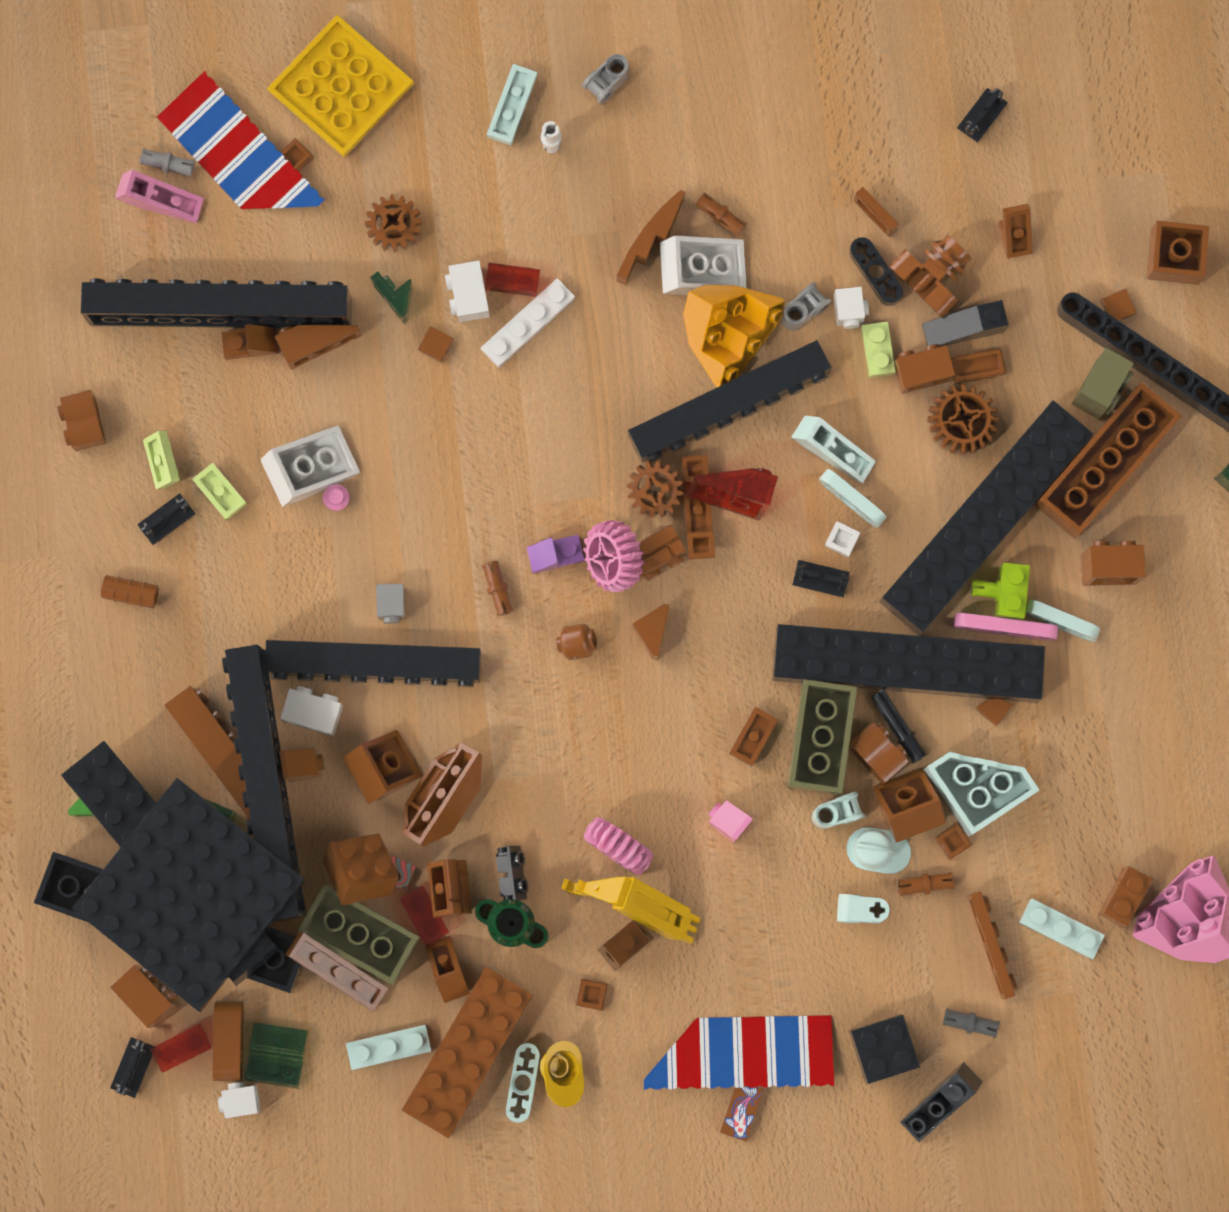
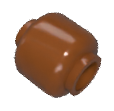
(577, 642)

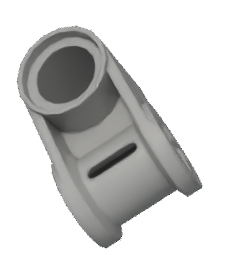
(605, 82)
(807, 304)

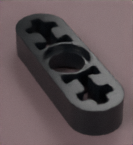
(892, 283)

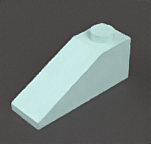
(833, 447)

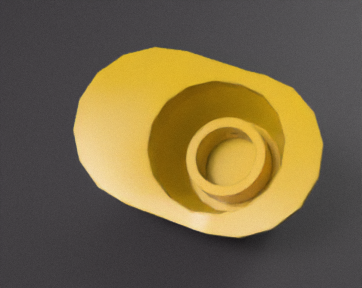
(563, 1073)

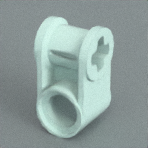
(842, 809)
(856, 909)

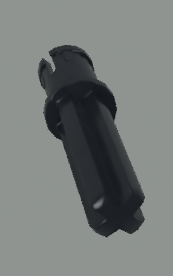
(898, 726)

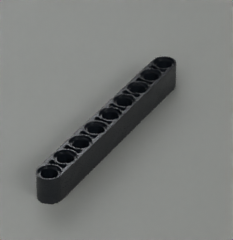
(1143, 363)

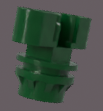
(499, 923)

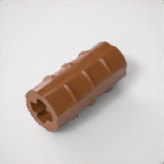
(129, 591)

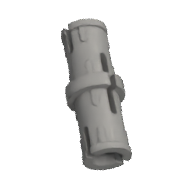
(167, 162)

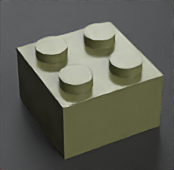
(1104, 380)

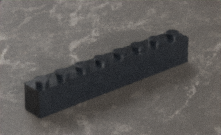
(730, 401)
(373, 662)

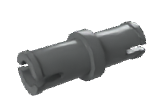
(971, 1023)

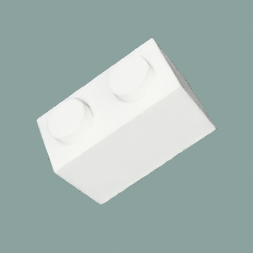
(468, 291)
(312, 711)

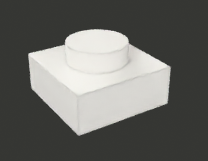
(842, 539)

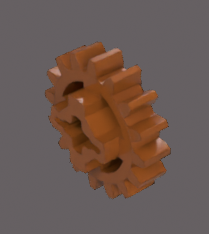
(386, 231)
(653, 477)

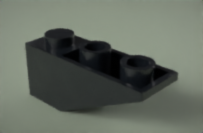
(942, 1102)

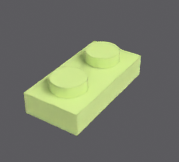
(878, 349)
(161, 460)
(219, 491)

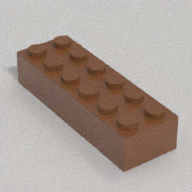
(1108, 460)
(467, 1052)

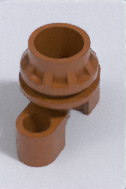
(927, 279)

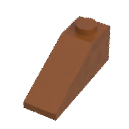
(308, 342)

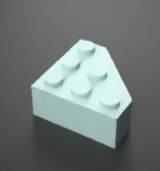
(979, 788)

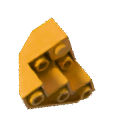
(729, 327)

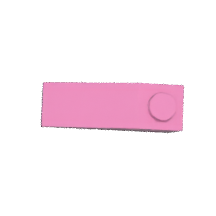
(158, 196)

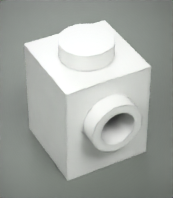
(850, 307)
(239, 1100)

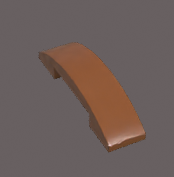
(697, 514)

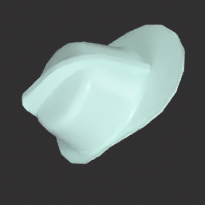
(877, 851)

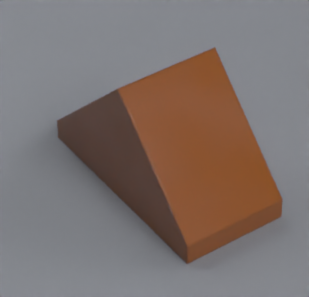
(651, 629)

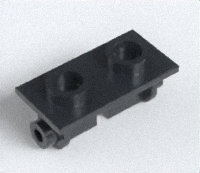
(983, 114)
(166, 519)
(821, 578)
(511, 860)
(132, 1068)

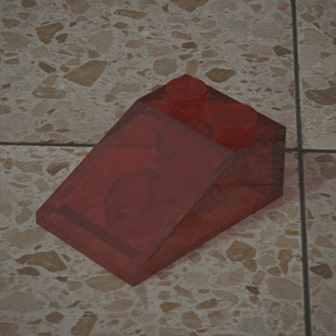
(738, 491)

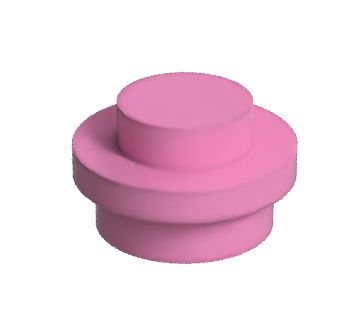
(336, 497)

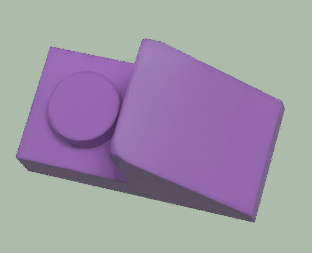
(555, 553)

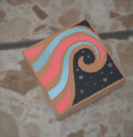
(405, 872)

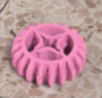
(613, 556)
(618, 846)

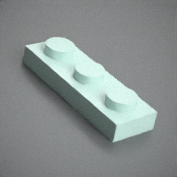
(512, 104)
(1061, 929)
(388, 1047)

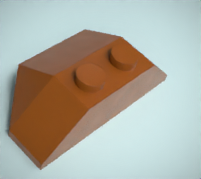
(443, 795)

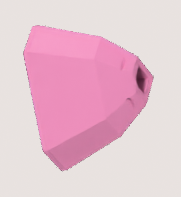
(1190, 915)

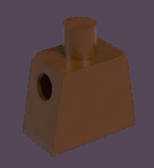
(625, 944)

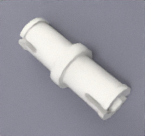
(551, 137)

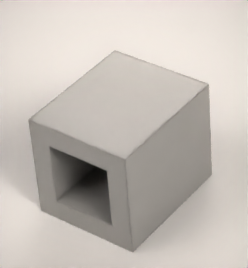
(390, 602)

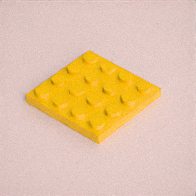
(340, 86)

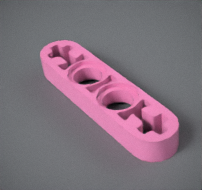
(1006, 627)

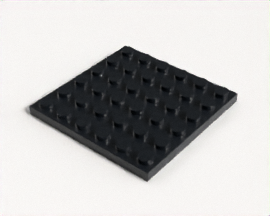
(188, 894)

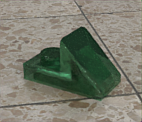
(399, 299)

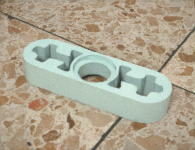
(852, 498)
(1063, 620)
(513, 1101)

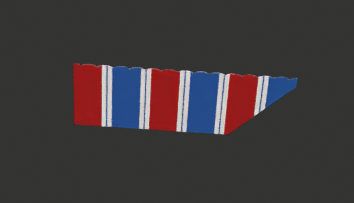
(234, 149)
(748, 1054)

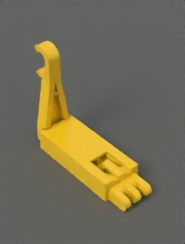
(640, 904)

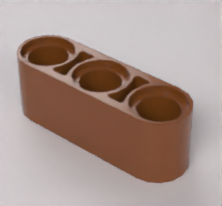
(228, 1041)

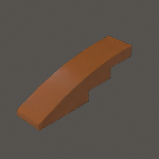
(656, 231)

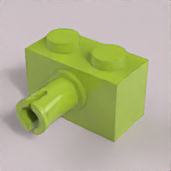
(1008, 591)

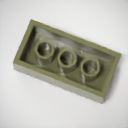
(821, 737)
(359, 935)

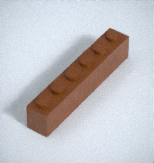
(210, 739)

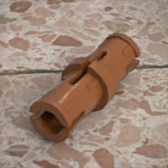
(720, 214)
(497, 588)
(925, 883)

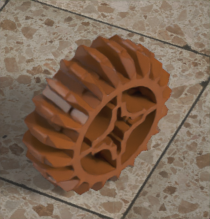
(959, 407)

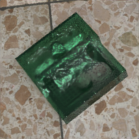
(276, 1055)

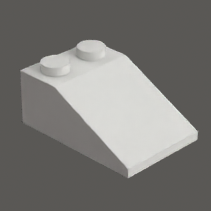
(701, 261)
(309, 465)

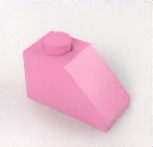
(729, 820)

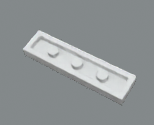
(527, 323)

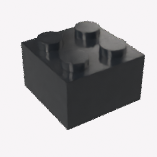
(884, 1049)

